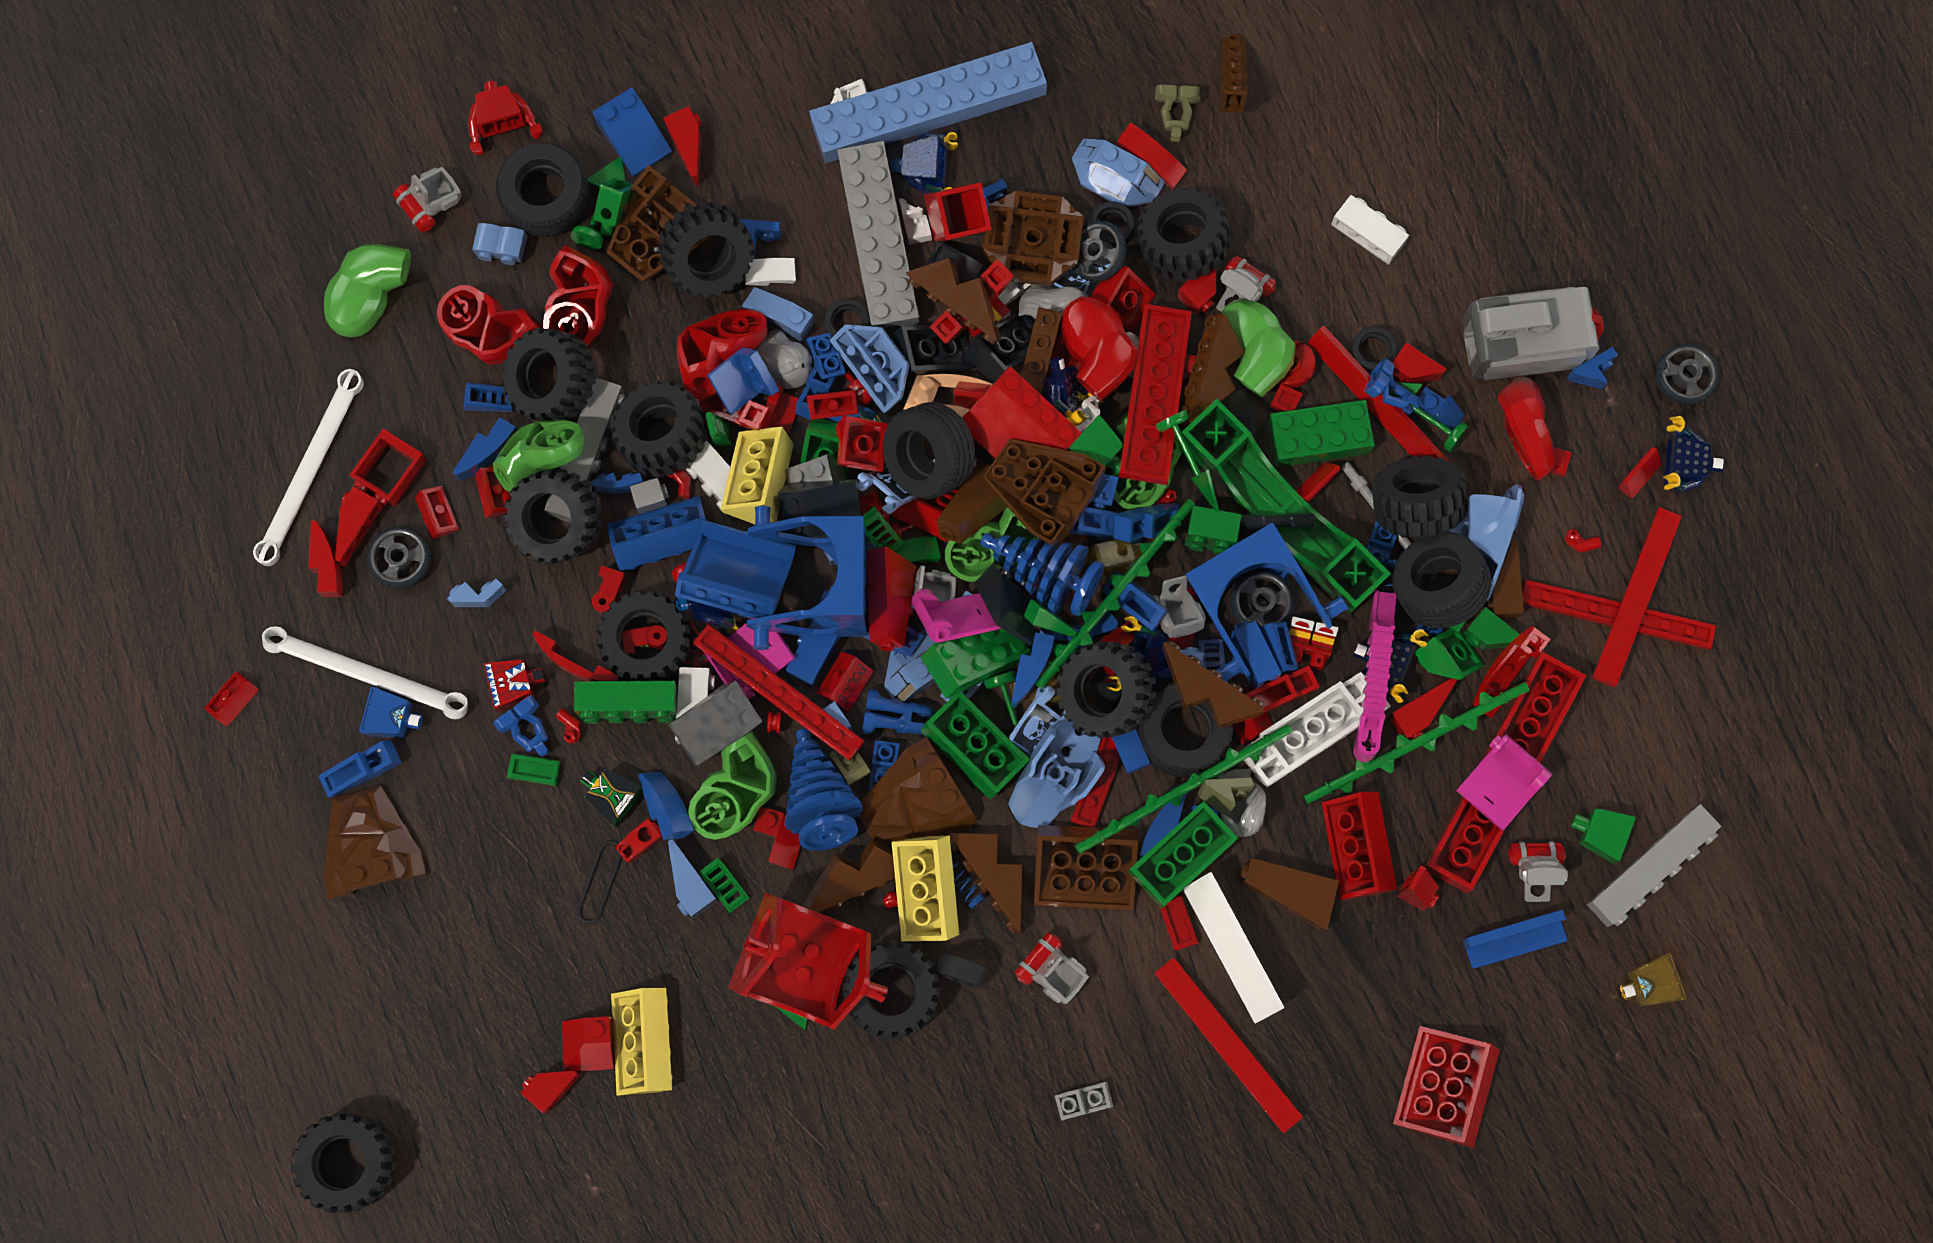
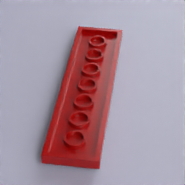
(1155, 394)

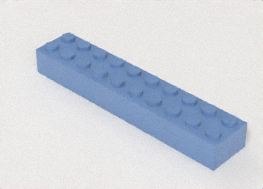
(930, 101)

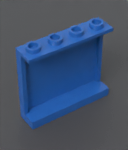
(735, 571)

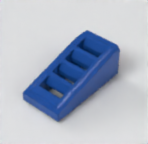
(482, 406)
(1280, 645)

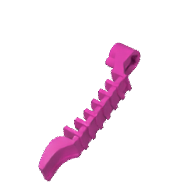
(1377, 676)

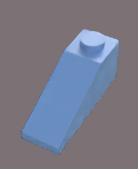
(781, 313)
(689, 886)

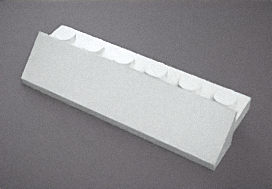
(1313, 730)
(1233, 948)

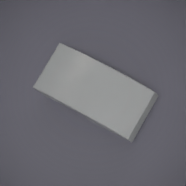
(1084, 1101)

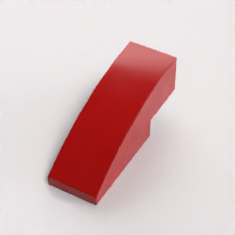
(1157, 157)
(323, 562)
(1286, 689)

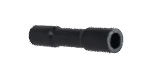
(1293, 521)

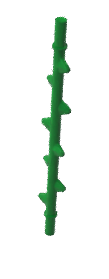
(1110, 602)
(1427, 740)
(1175, 796)

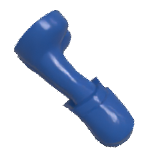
(903, 725)

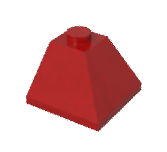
(1125, 295)
(588, 1044)

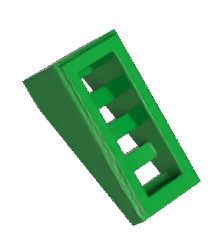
(719, 431)
(869, 518)
(1041, 617)
(705, 872)

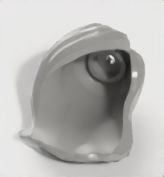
(1047, 298)
(785, 360)
(1249, 813)

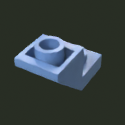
(464, 595)

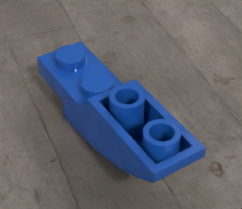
(1097, 524)

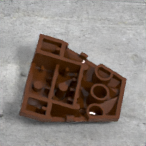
(644, 218)
(915, 799)
(368, 844)

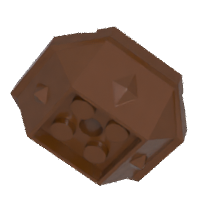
(1040, 217)

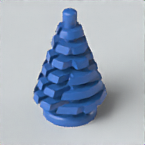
(1053, 573)
(819, 801)

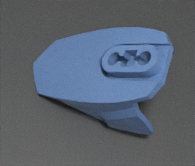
(1491, 526)
(1054, 780)

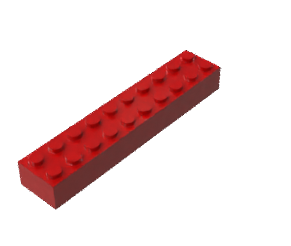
(1532, 724)

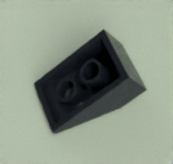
(1012, 351)
(928, 353)
(819, 499)
(1006, 601)

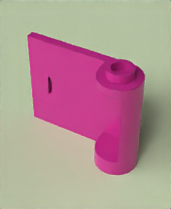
(952, 617)
(774, 658)
(1506, 779)

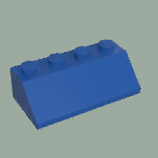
(656, 533)

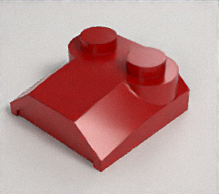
(861, 443)

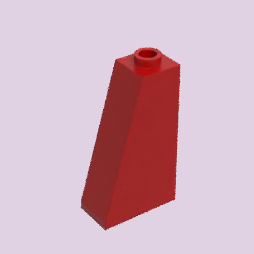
(889, 597)

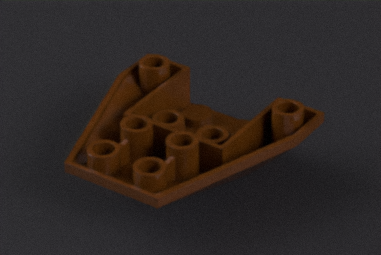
(1044, 486)

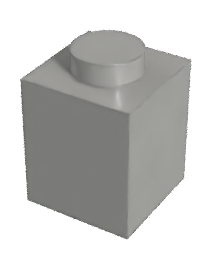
(649, 495)

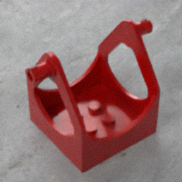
(800, 960)

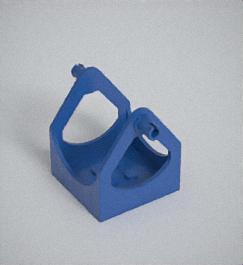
(1257, 551)
(847, 600)

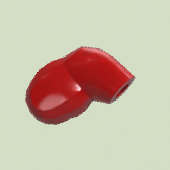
(579, 295)
(480, 323)
(712, 342)
(1099, 342)
(1526, 425)

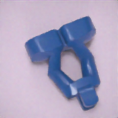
(1383, 381)
(521, 711)

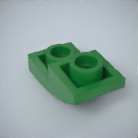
(919, 550)

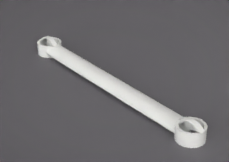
(308, 467)
(364, 672)

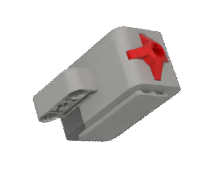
(1531, 333)

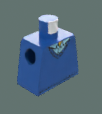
(387, 715)

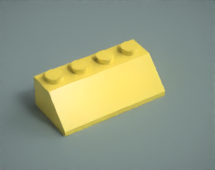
(757, 473)
(925, 889)
(641, 1041)

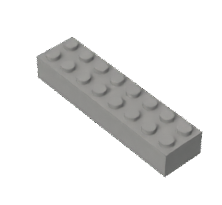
(878, 236)

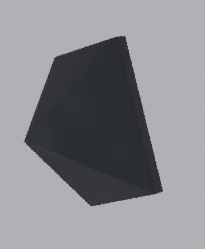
(1104, 697)

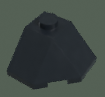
(966, 267)

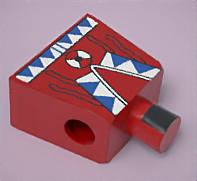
(511, 682)

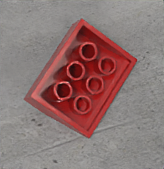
(1019, 413)
(1446, 1086)

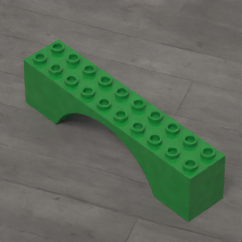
(1244, 472)

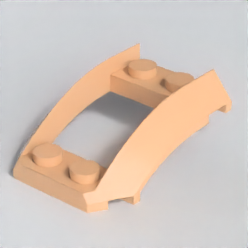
(926, 386)

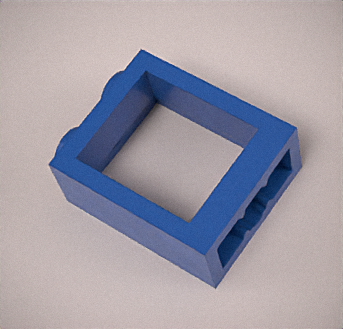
(1255, 654)

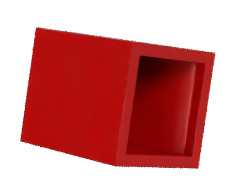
(957, 212)

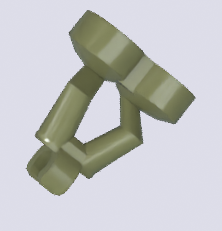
(1184, 94)

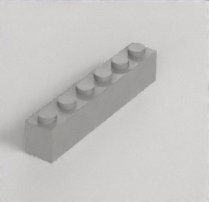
(596, 425)
(1654, 865)

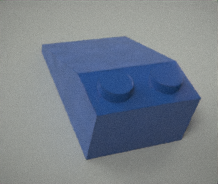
(632, 132)

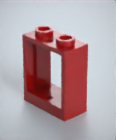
(373, 454)

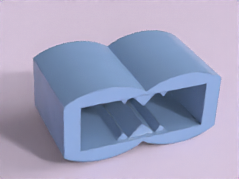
(499, 243)

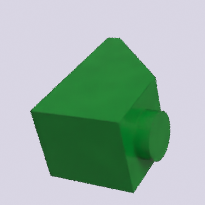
(1489, 632)

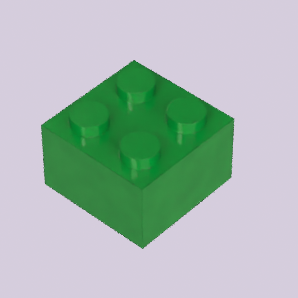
(1212, 530)

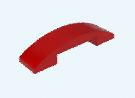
(996, 280)
(748, 416)
(550, 648)
(1510, 662)

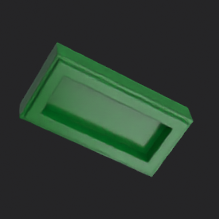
(533, 769)

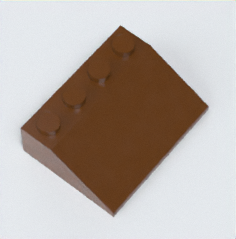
(1086, 879)

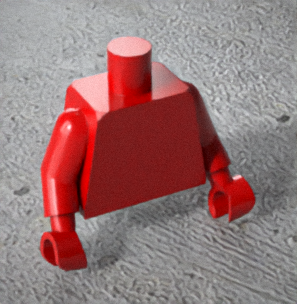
(498, 112)

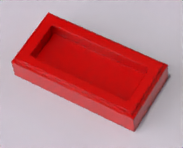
(1178, 924)

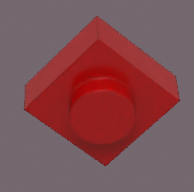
(1286, 399)
(1561, 461)
(767, 821)

